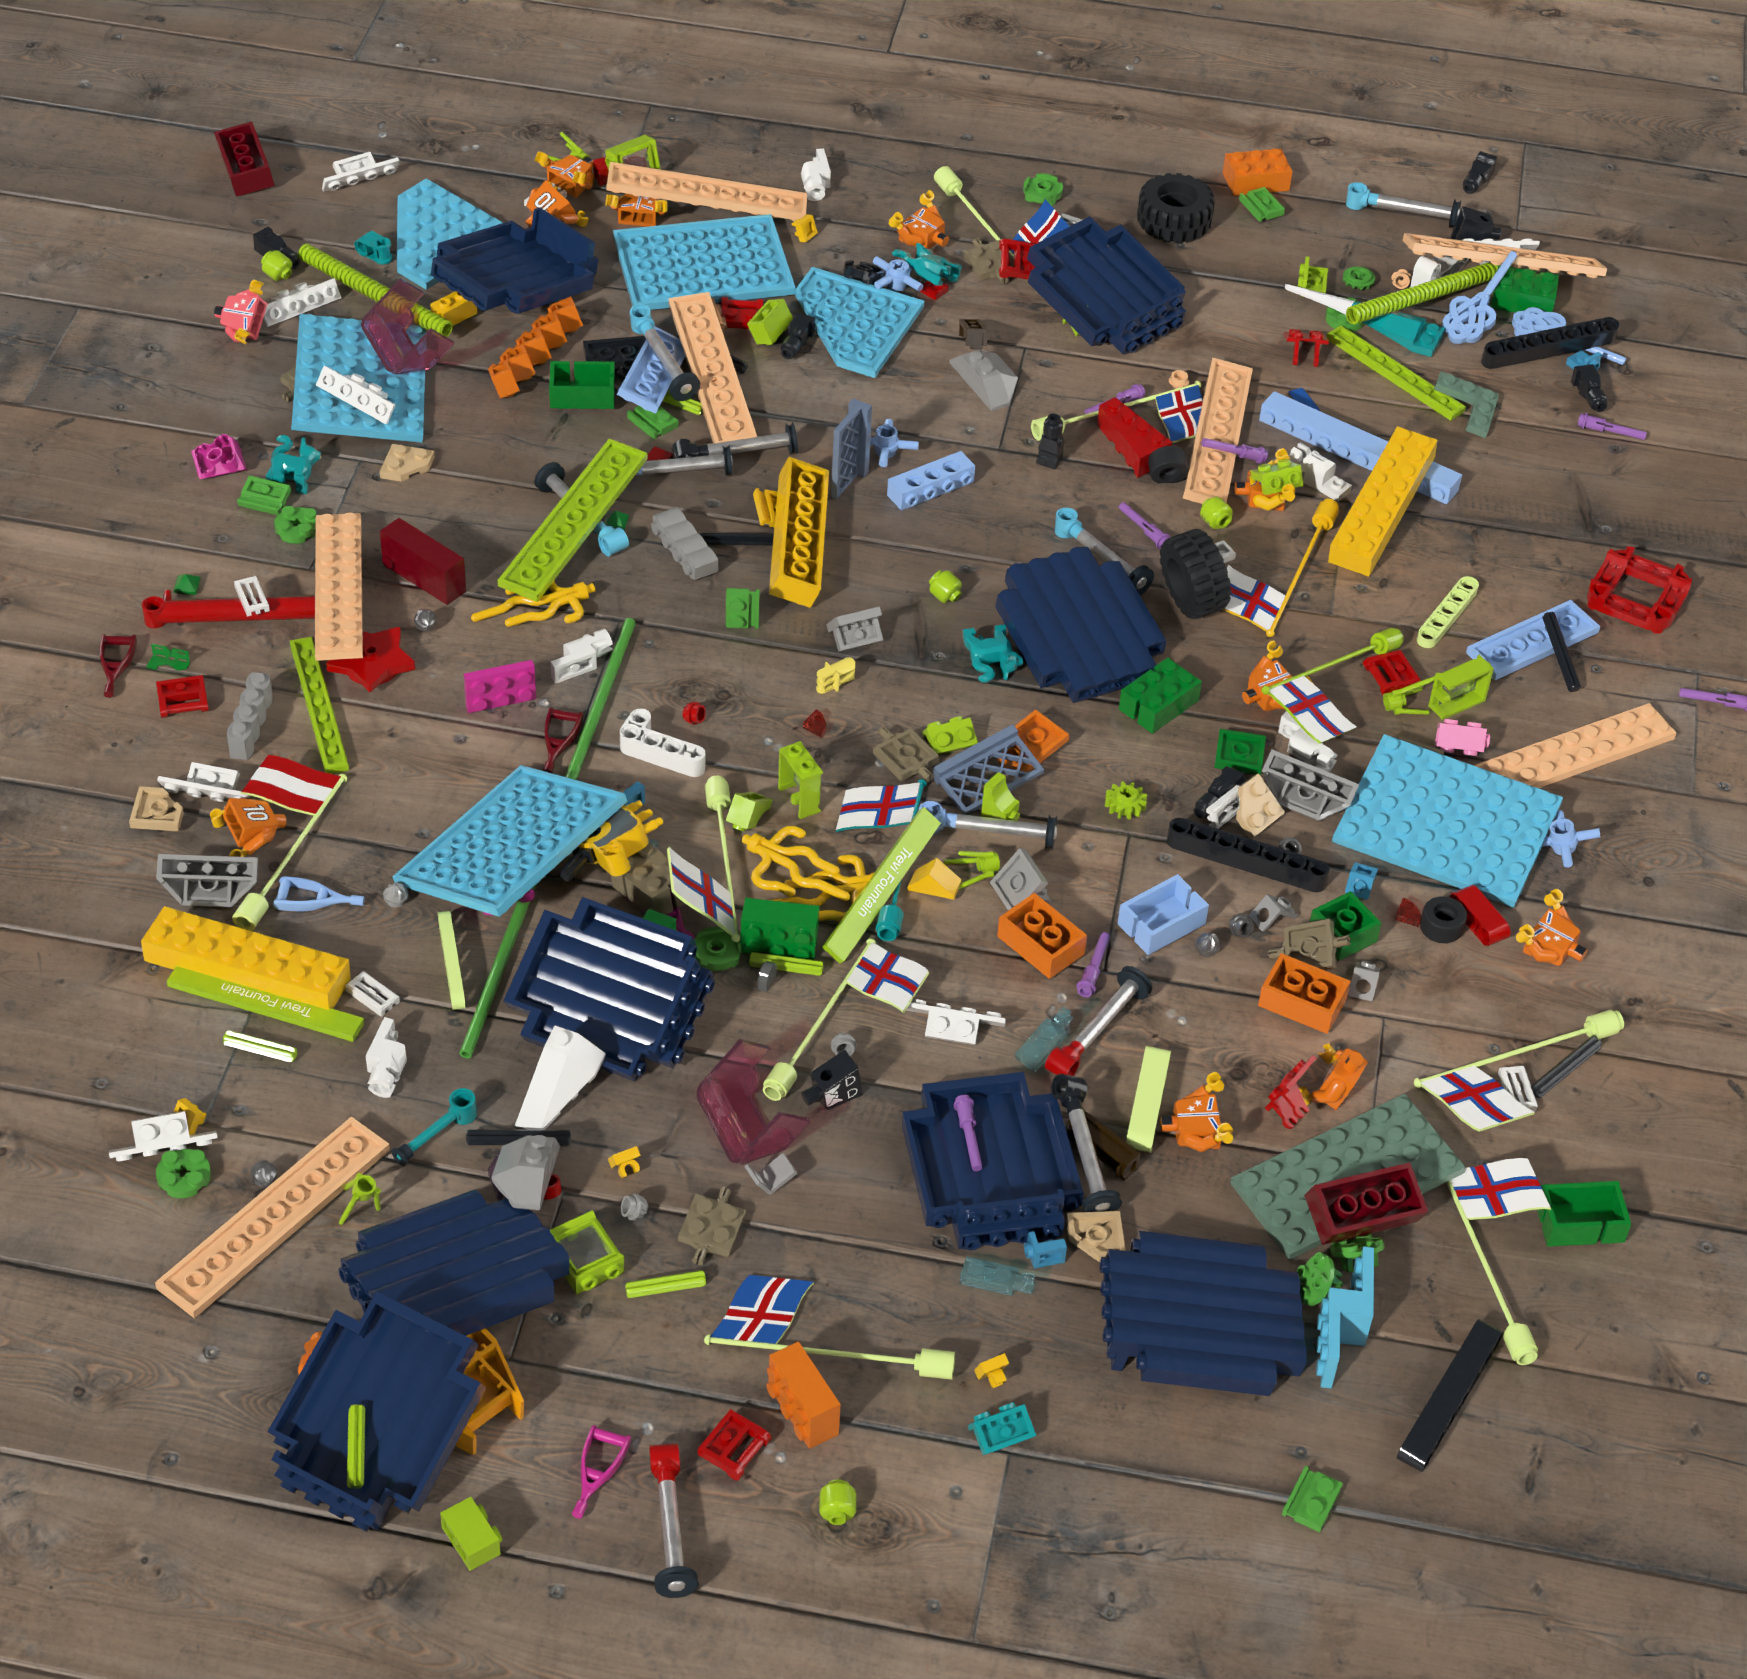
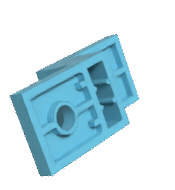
(1345, 1317)

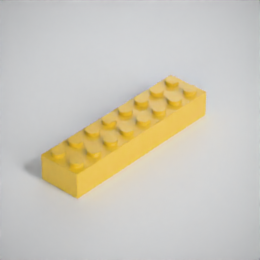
(1382, 501)
(799, 532)
(245, 958)

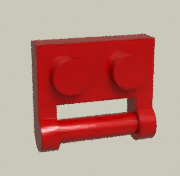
(1022, 266)
(739, 317)
(1397, 669)
(181, 690)
(727, 1438)

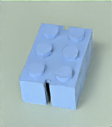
(1162, 914)

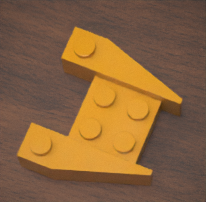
(501, 1391)

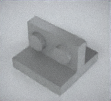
(856, 629)
(1019, 880)

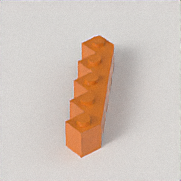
(534, 347)

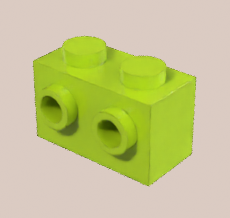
(770, 322)
(471, 1533)

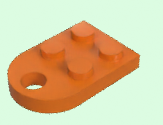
(1039, 736)

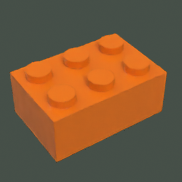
(1256, 170)
(1041, 935)
(1304, 993)
(803, 1395)

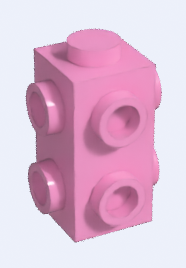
(1468, 738)

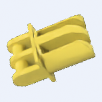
(835, 675)

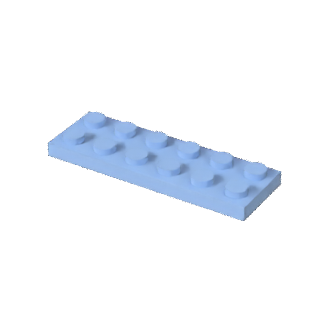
(647, 378)
(1529, 639)

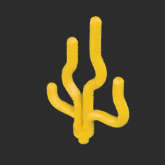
(558, 597)
(772, 851)
(852, 885)

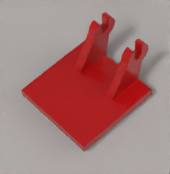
(1296, 335)
(1288, 1095)

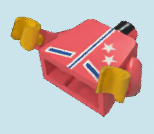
(243, 313)

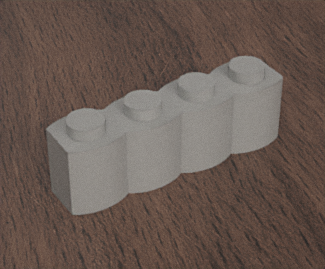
(685, 543)
(249, 716)

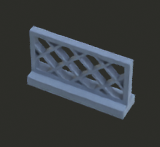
(851, 447)
(975, 756)

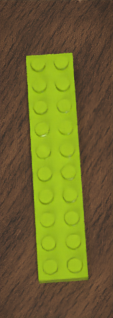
(572, 520)

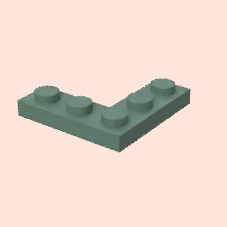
(1482, 399)

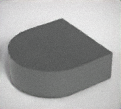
(767, 975)

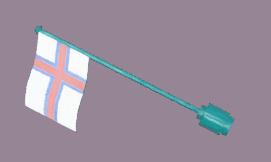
(882, 809)

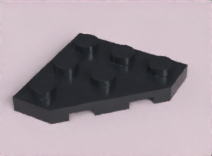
(618, 350)

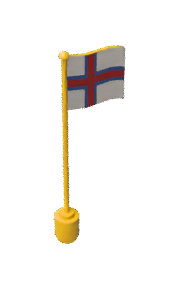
(1259, 601)

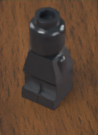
(1480, 173)
(268, 241)
(800, 330)
(1589, 385)
(1052, 442)
(1219, 787)

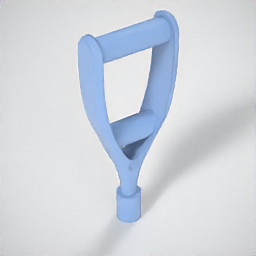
(310, 905)

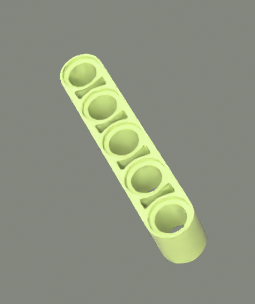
(1148, 1098)

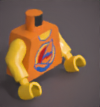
(1254, 490)

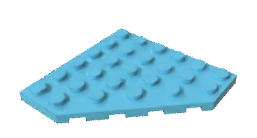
(424, 219)
(856, 319)

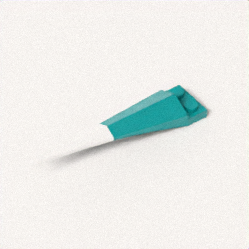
(1403, 328)

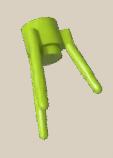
(576, 151)
(1396, 699)
(986, 862)
(363, 1189)

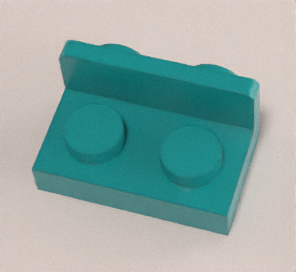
(1002, 1429)

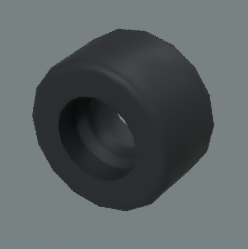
(1168, 465)
(1440, 930)

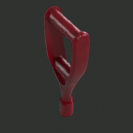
(114, 669)
(559, 744)

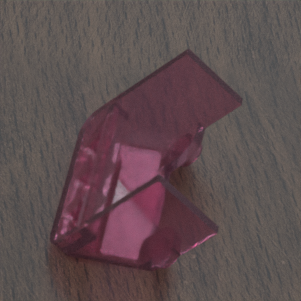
(386, 331)
(732, 1112)

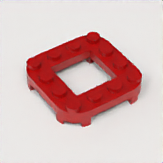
(1621, 562)

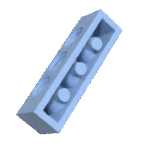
(931, 480)

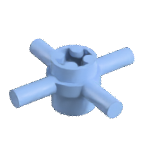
(896, 276)
(887, 442)
(1564, 837)

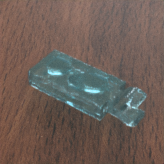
(1044, 1040)
(995, 1277)

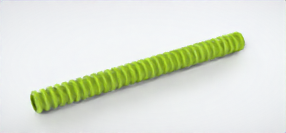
(368, 286)
(1420, 293)

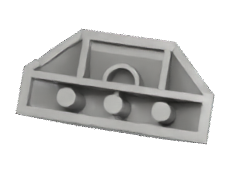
(987, 377)
(1306, 787)
(207, 879)
(525, 1170)

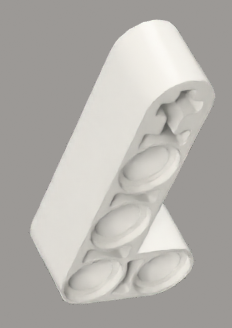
(1429, 270)
(660, 749)

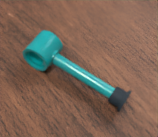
(461, 1111)

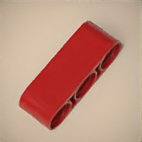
(1482, 916)

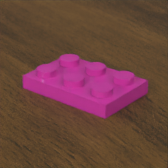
(499, 686)

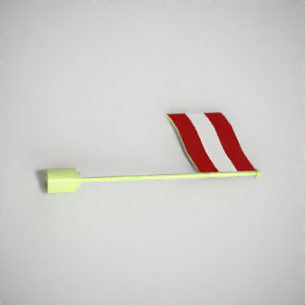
(297, 790)

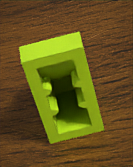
(998, 800)
(747, 810)

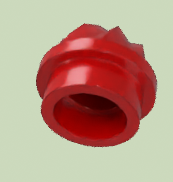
(694, 713)

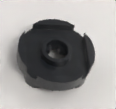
(864, 271)

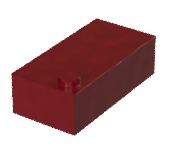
(244, 159)
(423, 561)
(1366, 1203)

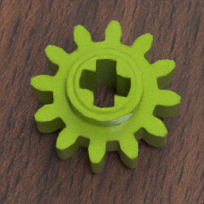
(1125, 800)

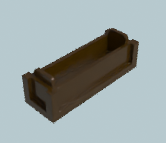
(973, 333)
(1110, 1148)

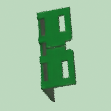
(156, 661)

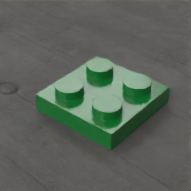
(1240, 751)

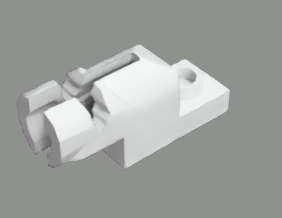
(816, 176)
(1319, 472)
(581, 655)
(1305, 747)
(385, 1060)

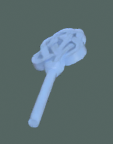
(1467, 310)
(1536, 320)

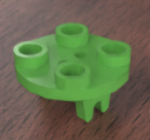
(1350, 1249)
(1317, 1278)

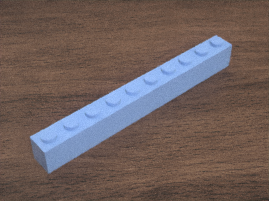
(1348, 442)

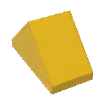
(935, 880)

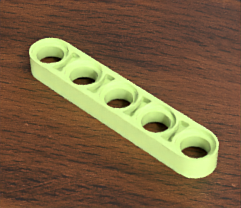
(1445, 619)
(451, 960)

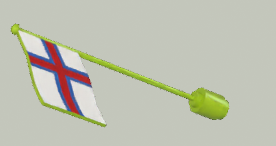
(1311, 706)

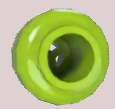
(276, 265)
(1216, 512)
(945, 586)
(837, 1501)

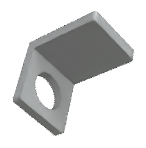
(1276, 907)
(1369, 972)
(773, 1175)

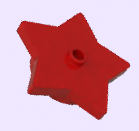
(380, 660)

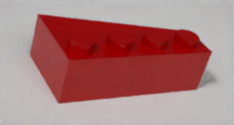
(1130, 434)

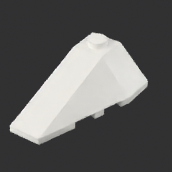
(562, 1071)

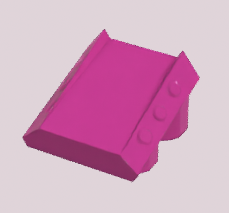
(218, 458)

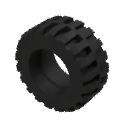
(1175, 208)
(1195, 573)

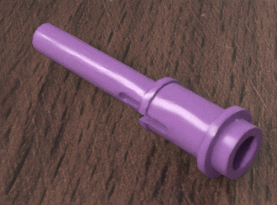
(1136, 392)
(1601, 424)
(1257, 454)
(1156, 536)
(1733, 700)
(1086, 986)
(963, 1105)

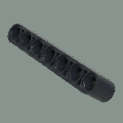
(1549, 342)
(1248, 854)
(1449, 1395)

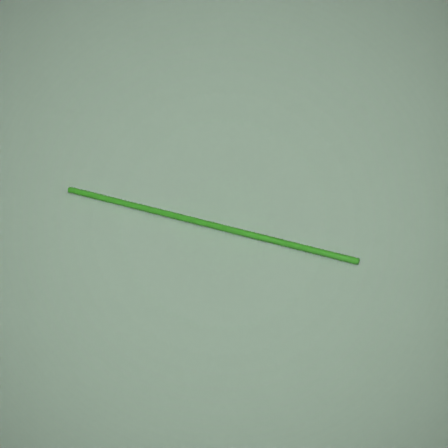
(521, 908)

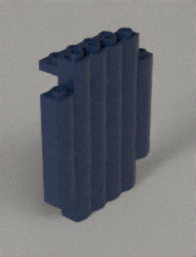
(517, 264)
(1106, 285)
(1079, 623)
(614, 983)
(1023, 1155)
(459, 1262)
(1202, 1313)
(414, 1404)

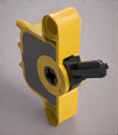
(613, 842)

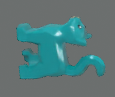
(930, 266)
(292, 467)
(991, 651)

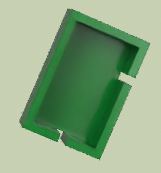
(1525, 289)
(591, 387)
(1161, 694)
(779, 928)
(1584, 1214)

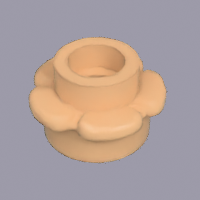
(1401, 284)
(1179, 379)

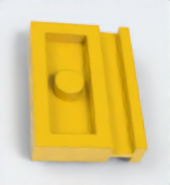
(766, 506)

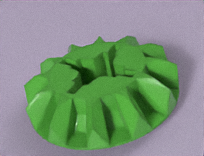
(1359, 277)

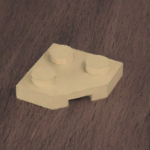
(404, 461)
(1257, 806)
(155, 810)
(1096, 1232)

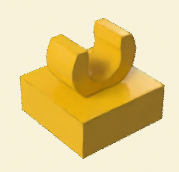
(805, 228)
(193, 1114)
(625, 1158)
(993, 1370)

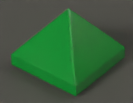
(616, 519)
(187, 584)

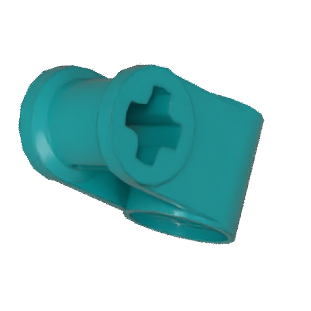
(374, 247)

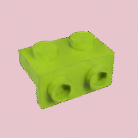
(1312, 277)
(1278, 475)
(950, 736)

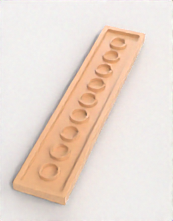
(706, 191)
(1497, 254)
(711, 362)
(1220, 421)
(338, 587)
(1584, 748)
(271, 1217)

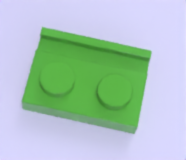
(1262, 204)
(653, 423)
(264, 495)
(742, 608)
(1312, 1499)

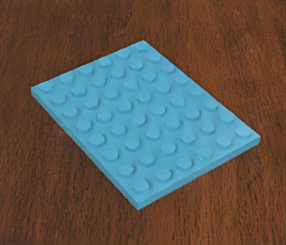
(720, 256)
(346, 349)
(1448, 820)
(510, 840)

